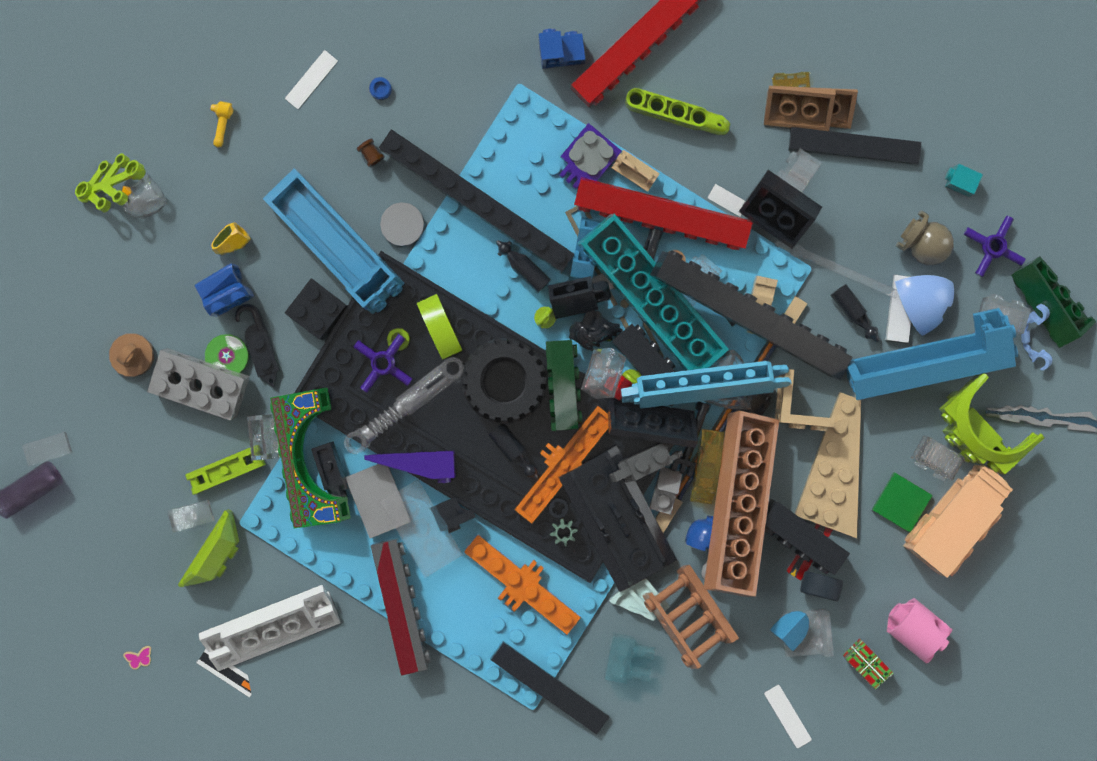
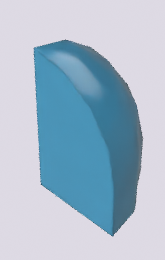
(791, 628)

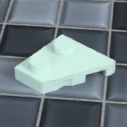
(634, 601)

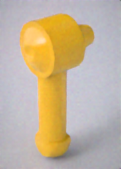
(223, 111)

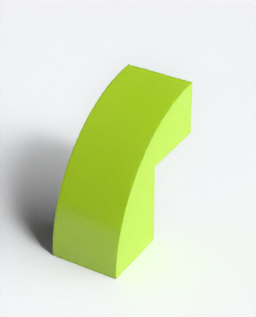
(439, 326)

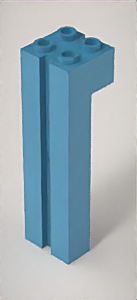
(334, 242)
(939, 361)

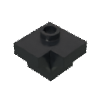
(451, 515)

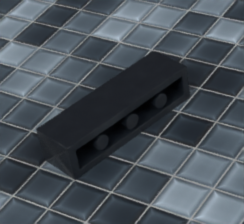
(641, 353)

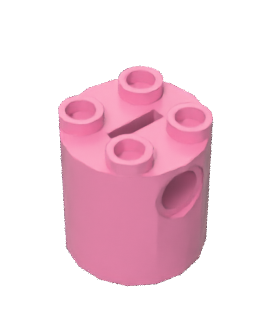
(918, 629)

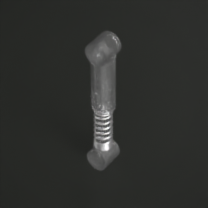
(405, 404)

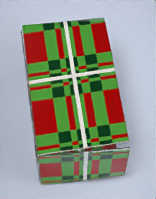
(867, 664)

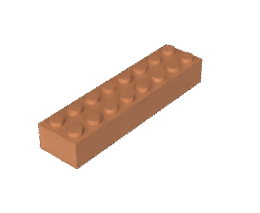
(741, 504)

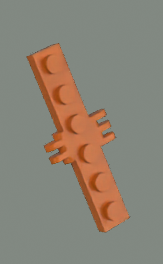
(562, 461)
(522, 584)

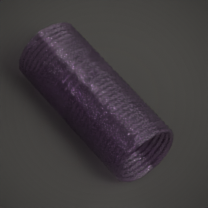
(29, 489)

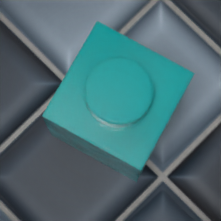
(963, 180)

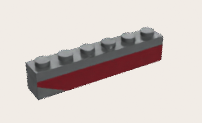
(400, 607)

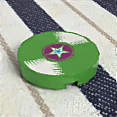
(227, 352)

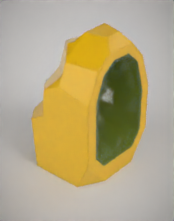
(230, 239)

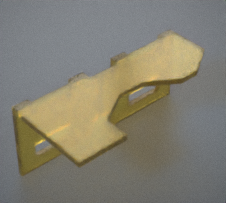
(794, 82)

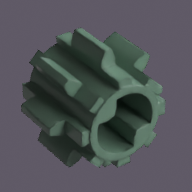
(562, 526)

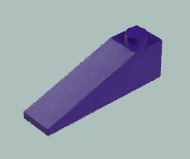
(433, 465)

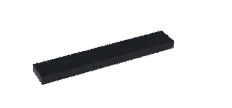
(854, 145)
(549, 687)

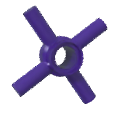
(1000, 240)
(377, 371)

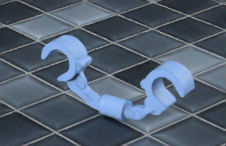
(1025, 338)

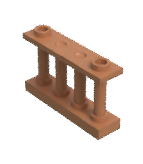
(711, 614)

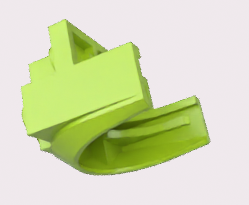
(975, 436)

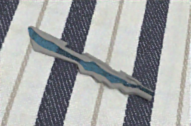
(1076, 421)

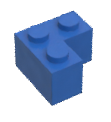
(561, 50)

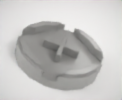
(402, 224)

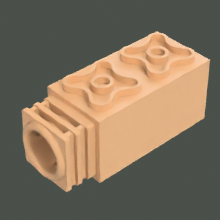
(959, 521)

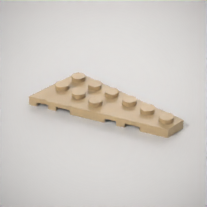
(833, 481)

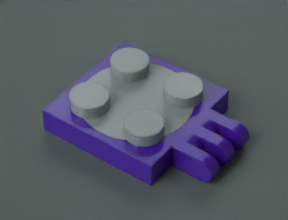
(588, 156)

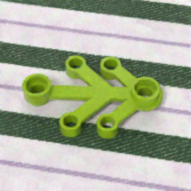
(87, 190)

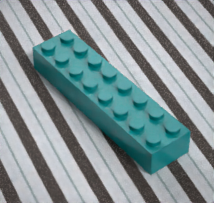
(657, 304)

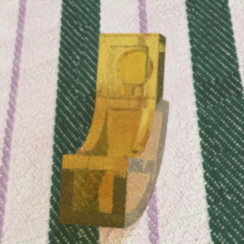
(708, 466)

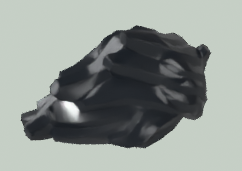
(593, 330)

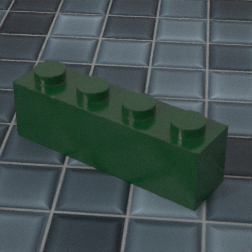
(1041, 287)
(562, 385)

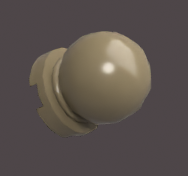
(928, 241)

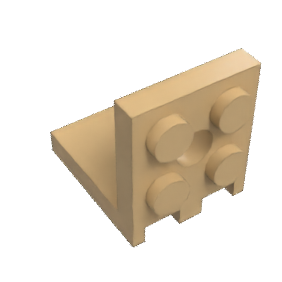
(783, 410)

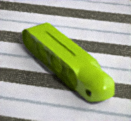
(665, 114)

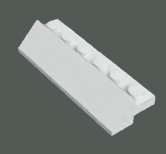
(270, 628)

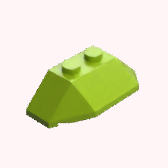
(214, 553)

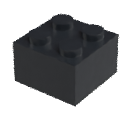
(316, 309)

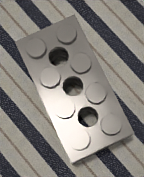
(186, 392)

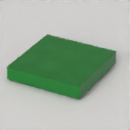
(902, 502)

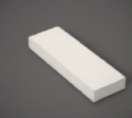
(898, 321)

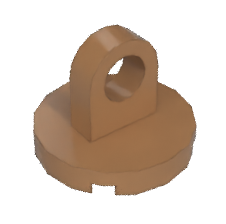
(131, 355)

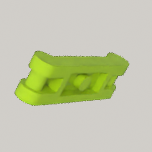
(222, 471)

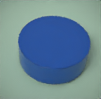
(380, 88)

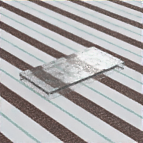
(418, 529)

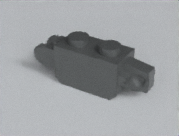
(644, 463)

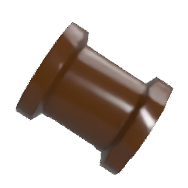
(370, 152)

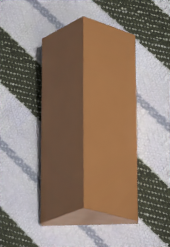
(810, 107)

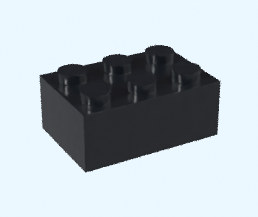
(780, 209)

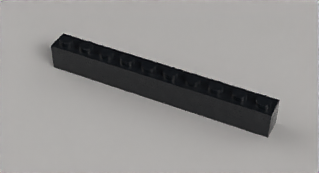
(476, 201)
(750, 315)

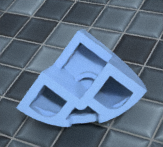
(925, 300)

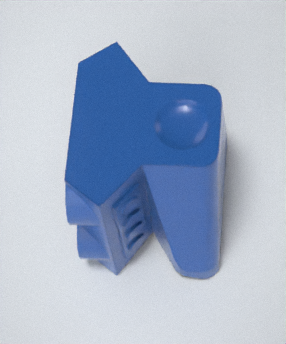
(223, 290)

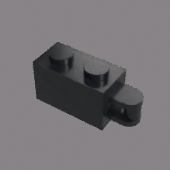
(577, 296)

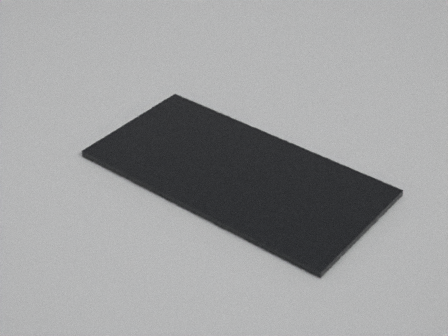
(447, 422)

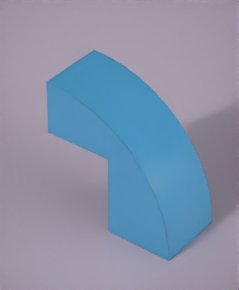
(582, 264)

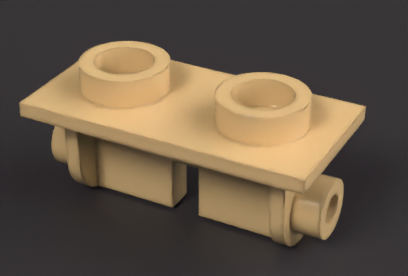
(635, 170)

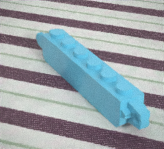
(706, 384)

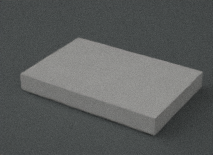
(368, 489)

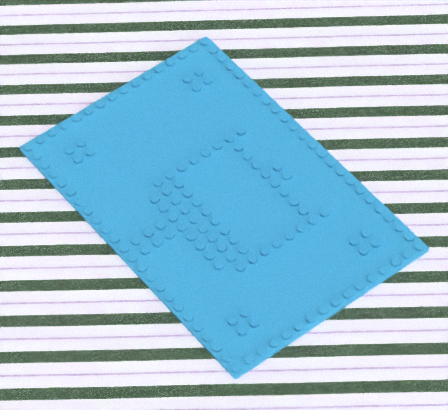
(458, 251)

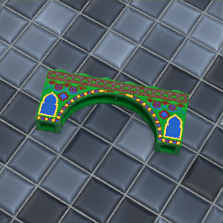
(306, 499)

